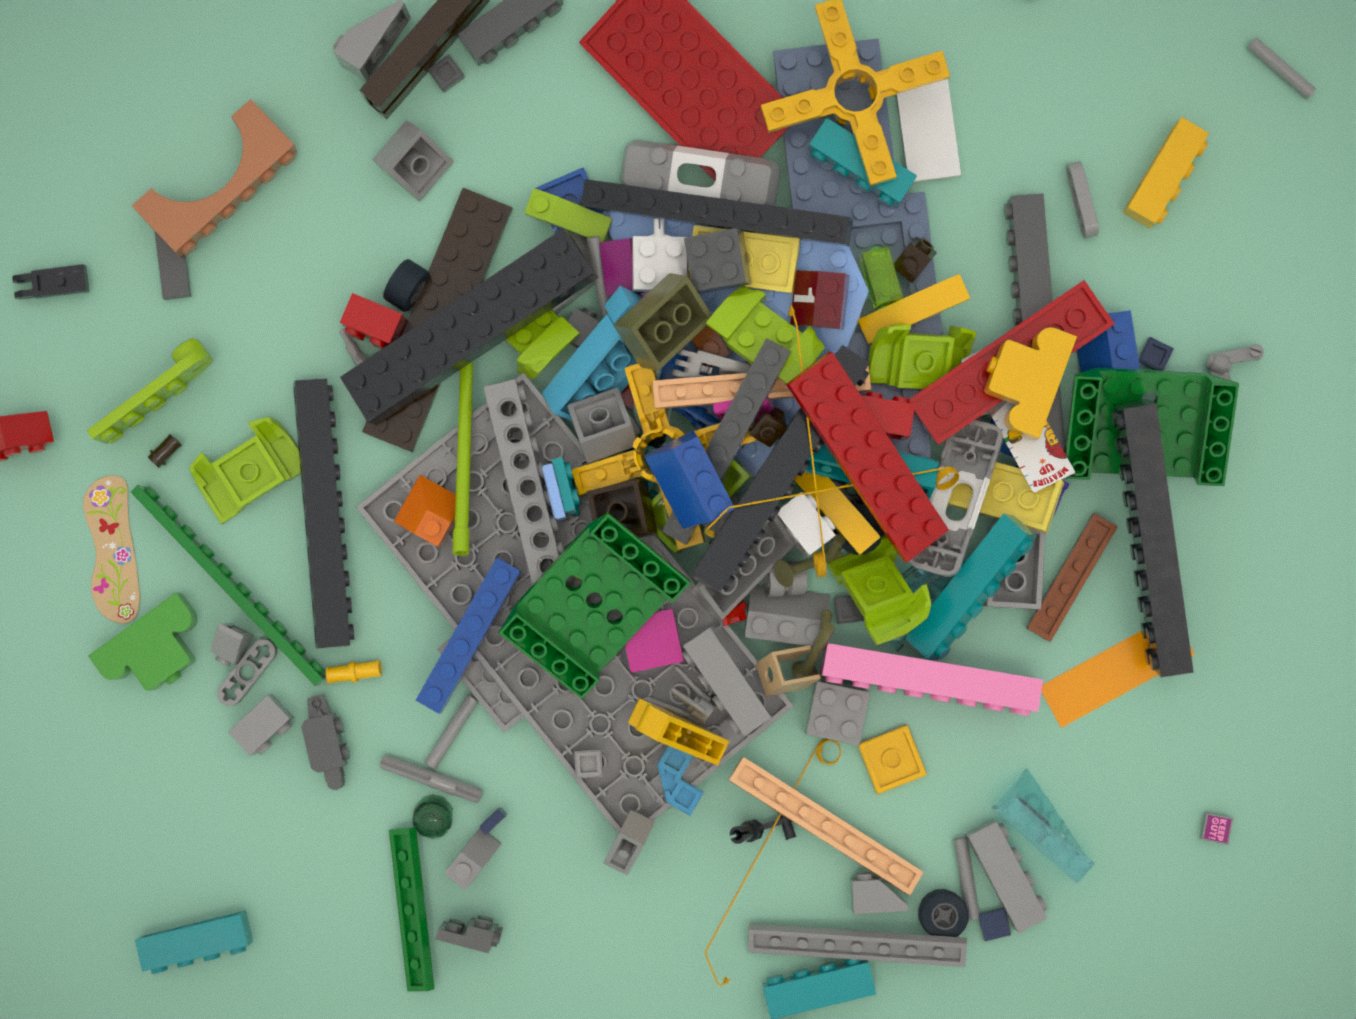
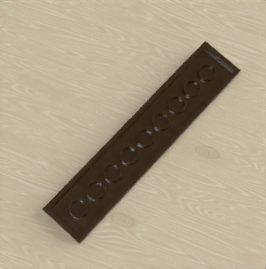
(455, 270)

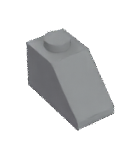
(230, 643)
(629, 842)
(472, 858)
(873, 896)

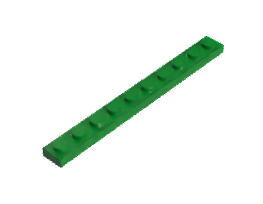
(222, 576)

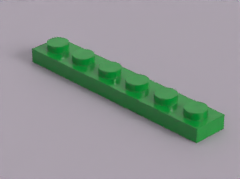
(411, 909)

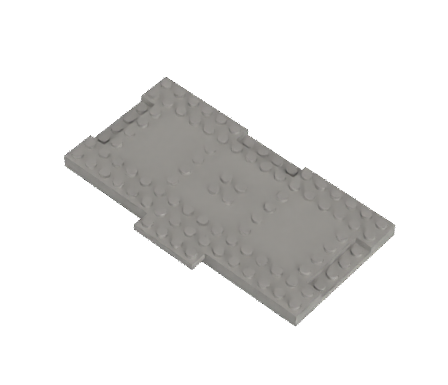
(507, 679)

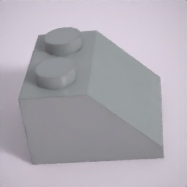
(413, 160)
(602, 425)

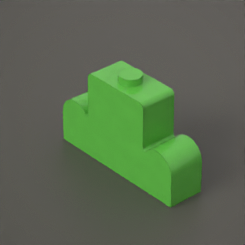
(150, 646)

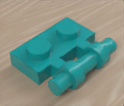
(564, 479)

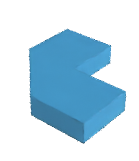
(676, 790)

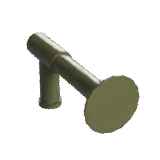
(785, 572)
(807, 668)

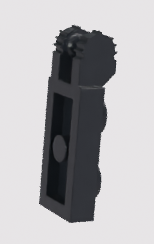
(53, 282)

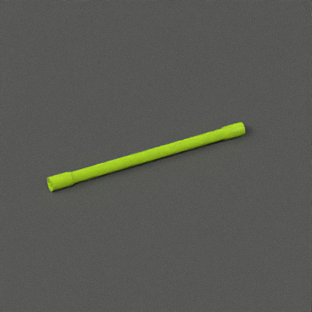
(461, 530)

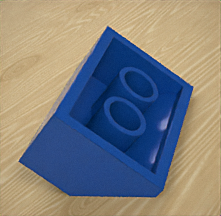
(1111, 348)
(689, 481)

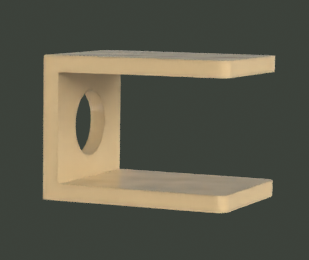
(778, 685)

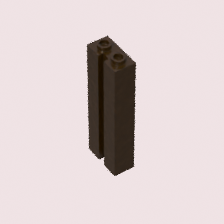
(418, 53)

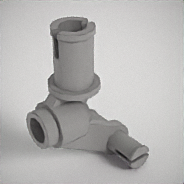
(1222, 361)

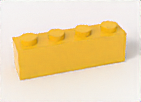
(1166, 173)

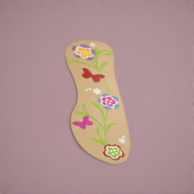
(115, 571)

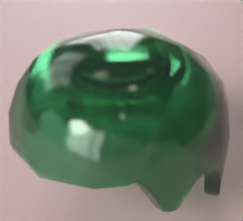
(432, 816)

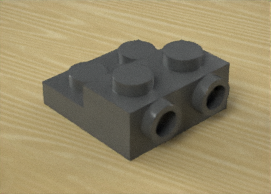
(478, 935)

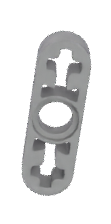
(1082, 200)
(240, 692)

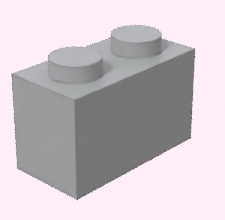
(261, 725)

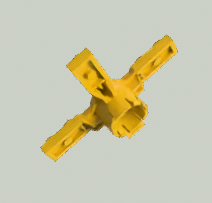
(846, 67)
(633, 463)

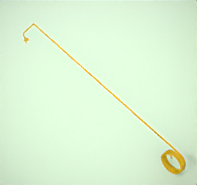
(940, 475)
(817, 556)
(818, 749)

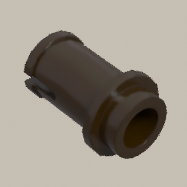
(164, 451)

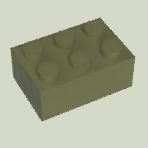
(663, 321)

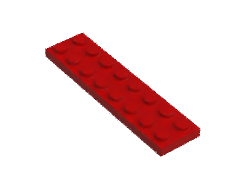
(960, 394)
(867, 456)

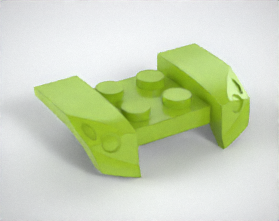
(747, 323)
(541, 343)
(915, 358)
(247, 470)
(881, 592)

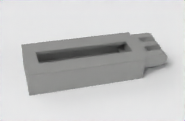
(695, 360)

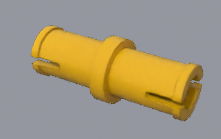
(353, 671)

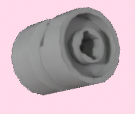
(773, 588)

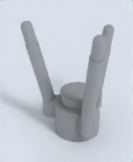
(699, 708)

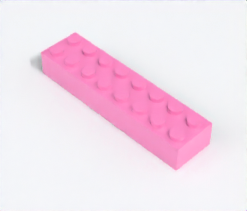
(931, 677)

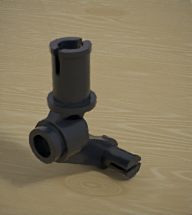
(753, 830)

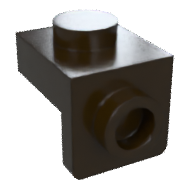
(914, 258)
(769, 427)

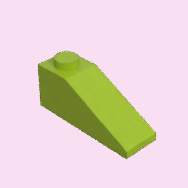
(567, 215)

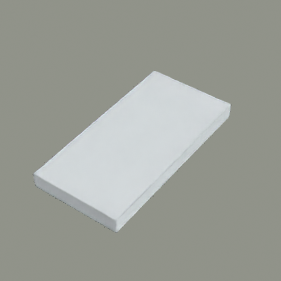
(928, 132)

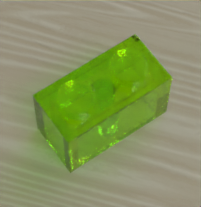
(881, 277)

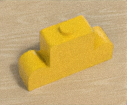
(1029, 379)
(677, 732)

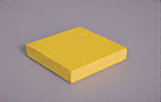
(892, 759)

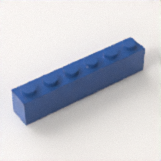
(468, 636)

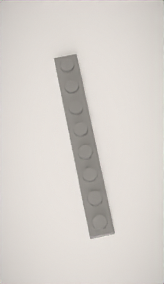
(857, 945)

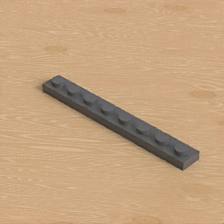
(738, 419)

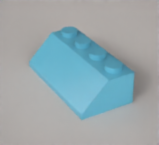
(591, 370)

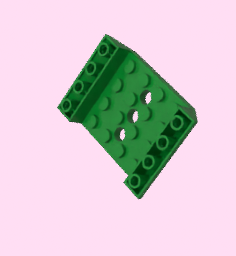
(1193, 417)
(568, 633)

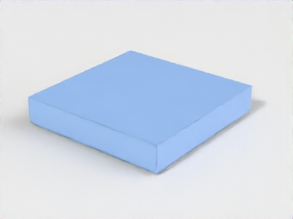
(554, 493)

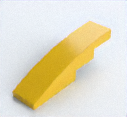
(916, 306)
(840, 511)

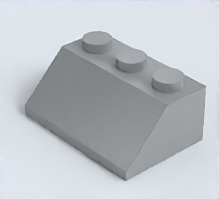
(785, 617)

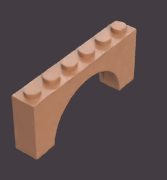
(187, 222)

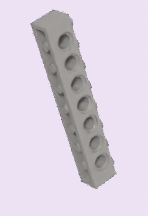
(497, 396)

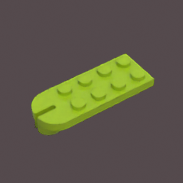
(190, 361)

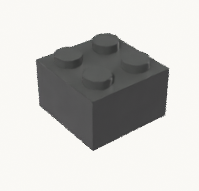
(718, 260)

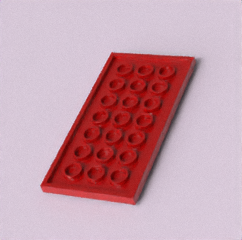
(685, 76)

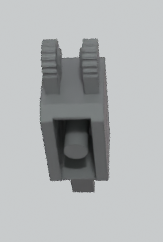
(324, 742)

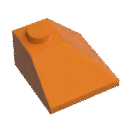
(428, 511)

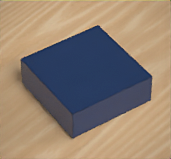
(1155, 354)
(493, 820)
(994, 924)

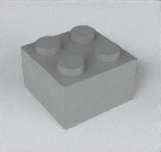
(837, 713)

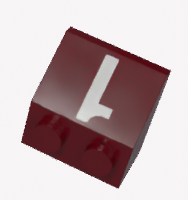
(820, 299)

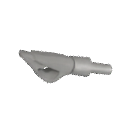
(352, 348)

